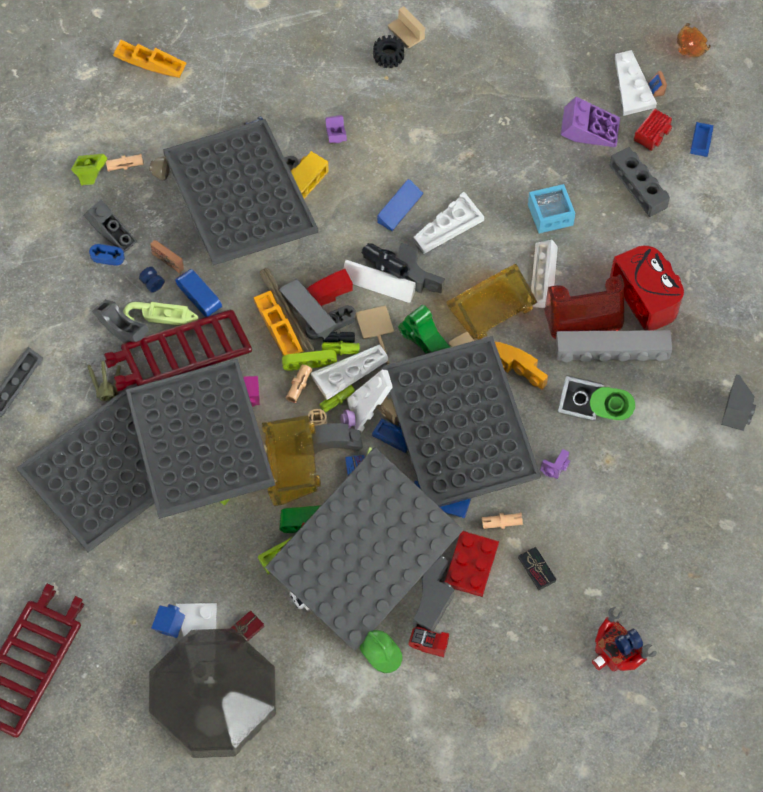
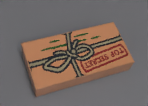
(167, 256)

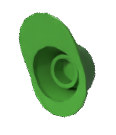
(612, 403)
(381, 651)

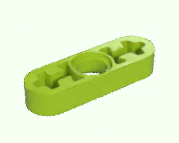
(312, 359)

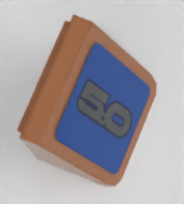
(658, 84)

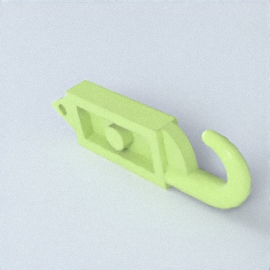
(162, 313)

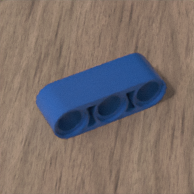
(198, 292)

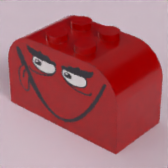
(649, 286)

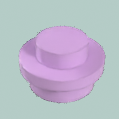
(348, 417)

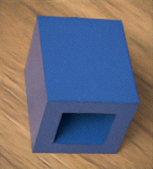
(168, 620)

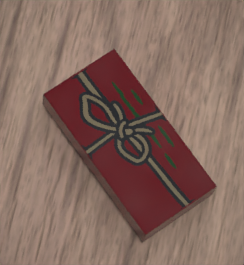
(248, 626)

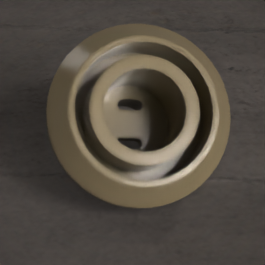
(160, 168)

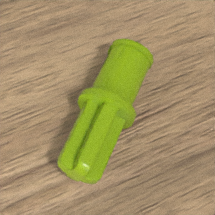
(342, 348)
(337, 399)

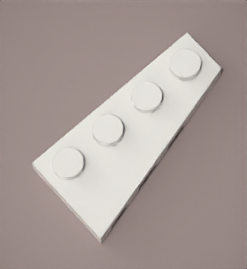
(199, 617)

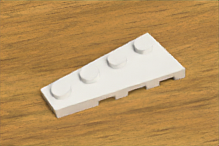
(632, 85)
(453, 221)
(347, 371)

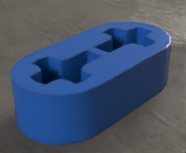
(107, 254)

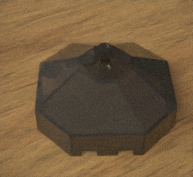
(219, 717)

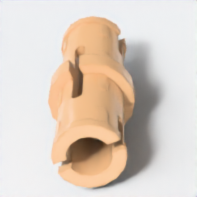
(124, 162)
(298, 383)
(502, 520)

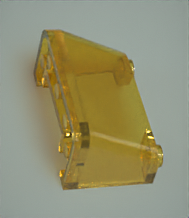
(492, 301)
(291, 458)

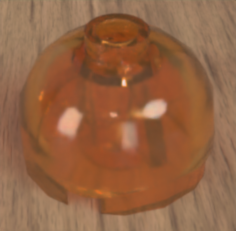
(691, 42)

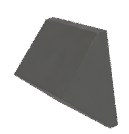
(576, 397)

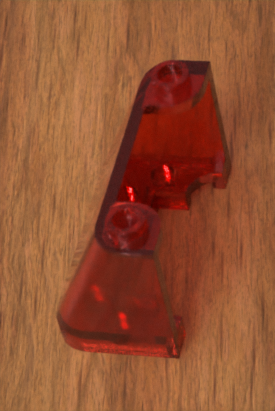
(586, 312)

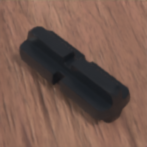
(346, 337)

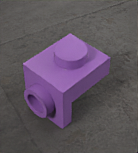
(335, 129)
(554, 470)

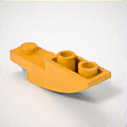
(522, 363)

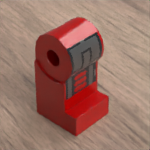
(429, 641)

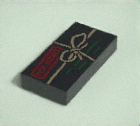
(537, 568)

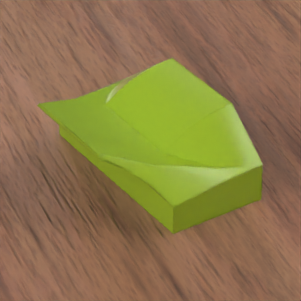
(88, 167)

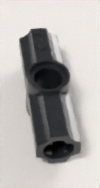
(385, 260)

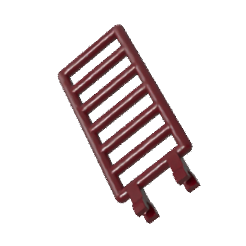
(136, 378)
(41, 607)

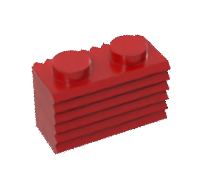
(653, 129)

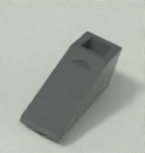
(109, 226)

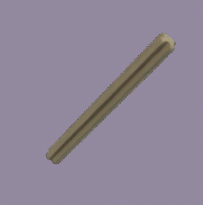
(286, 309)

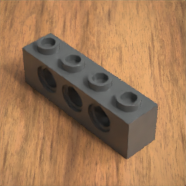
(639, 181)

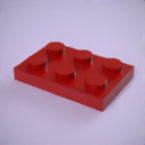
(472, 563)

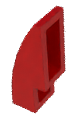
(330, 287)

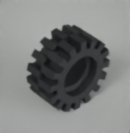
(388, 59)

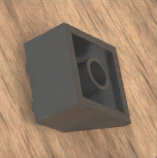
(739, 405)

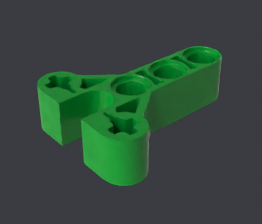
(422, 331)
(292, 518)

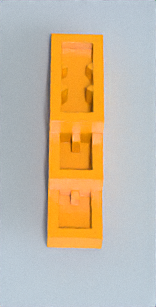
(150, 60)
(277, 324)

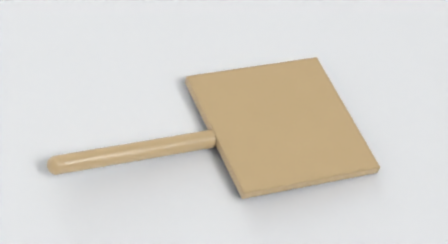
(375, 323)

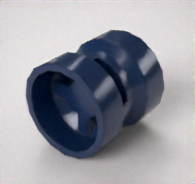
(151, 279)
(628, 642)

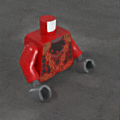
(608, 652)

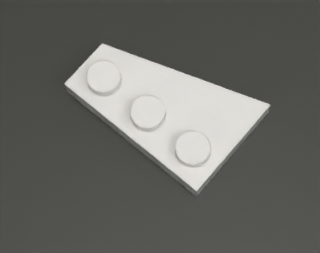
(368, 396)

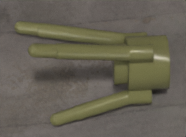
(106, 390)

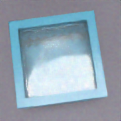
(551, 208)

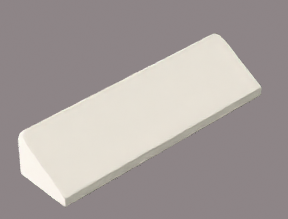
(543, 270)
(380, 281)

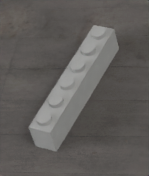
(613, 345)

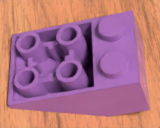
(589, 124)

